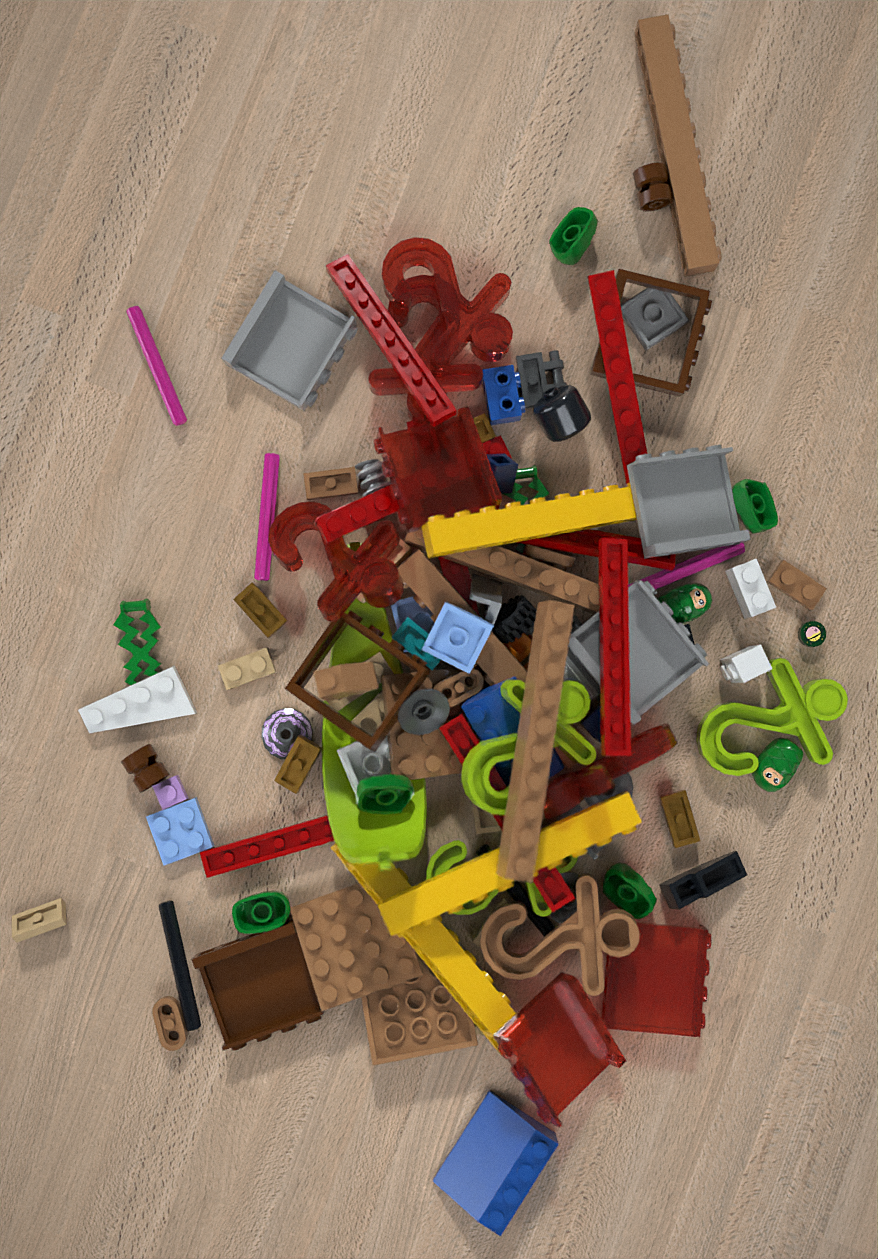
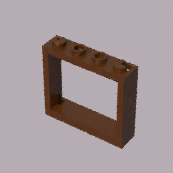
(696, 332)
(317, 655)

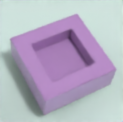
(170, 792)

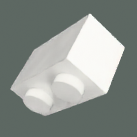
(750, 589)
(745, 664)

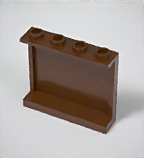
(259, 985)

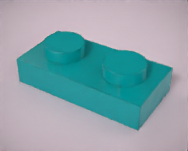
(413, 639)

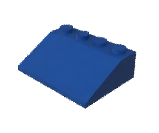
(496, 1162)

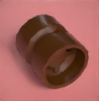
(652, 187)
(145, 768)

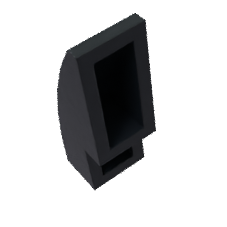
(703, 880)

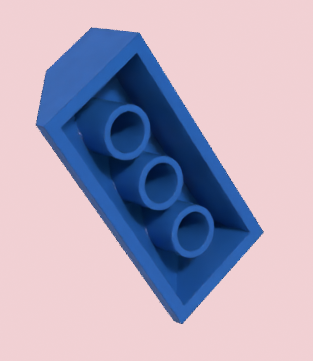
(495, 717)

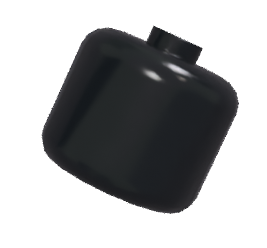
(562, 413)

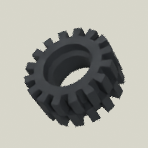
(514, 619)

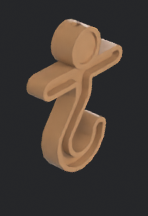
(584, 930)

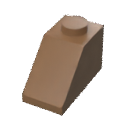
(345, 680)

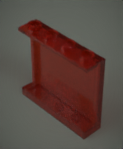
(437, 470)
(659, 982)
(557, 1046)

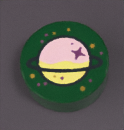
(812, 634)

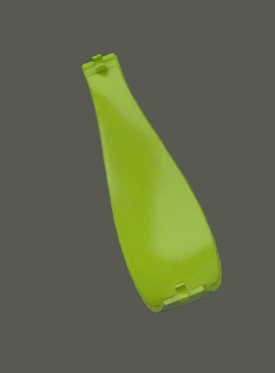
(359, 834)

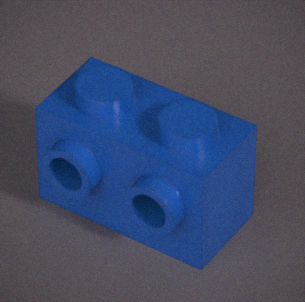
(502, 395)

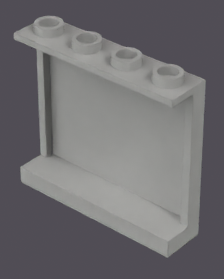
(289, 342)
(684, 501)
(657, 649)

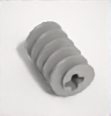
(372, 476)

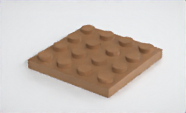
(426, 753)
(351, 947)
(415, 1020)

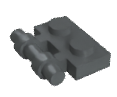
(533, 376)

